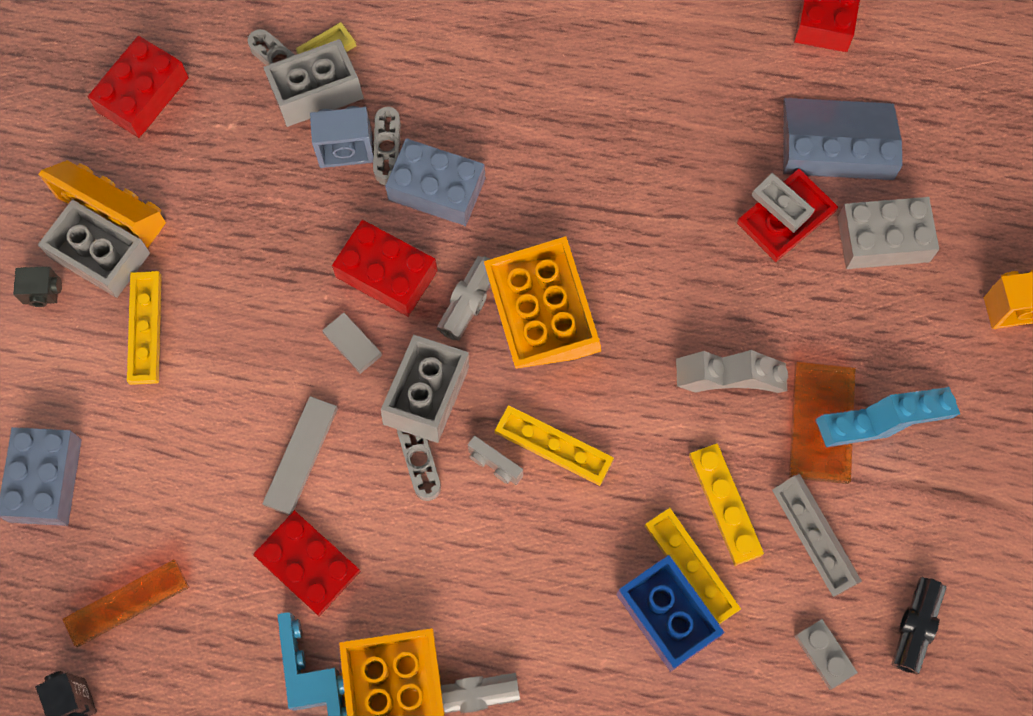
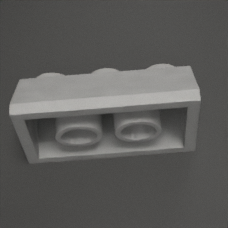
(313, 82)

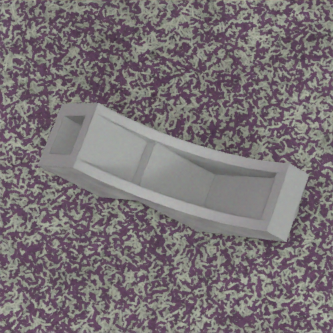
(742, 370)

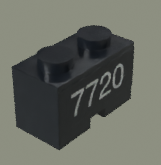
(65, 695)

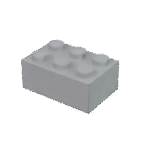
(887, 233)
(94, 248)
(425, 388)

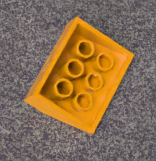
(542, 305)
(392, 675)

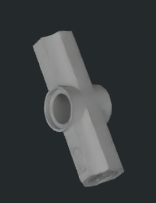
(466, 301)
(478, 693)

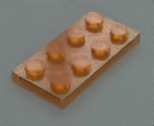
(817, 392)

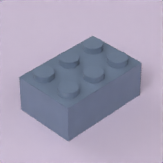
(435, 182)
(39, 476)

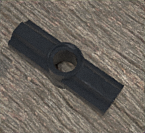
(919, 625)

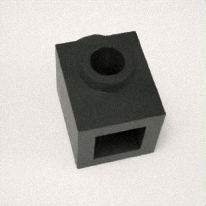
(37, 286)

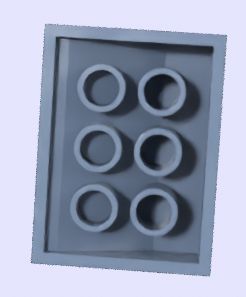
(841, 139)

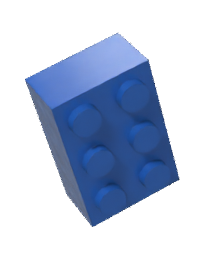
(669, 613)

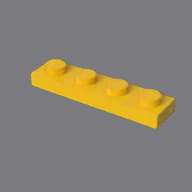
(144, 328)
(554, 445)
(726, 504)
(677, 543)

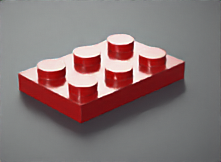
(772, 234)
(306, 563)

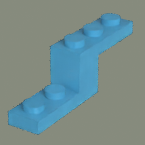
(887, 416)
(309, 688)

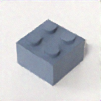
(342, 136)

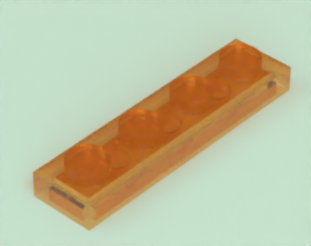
(125, 603)

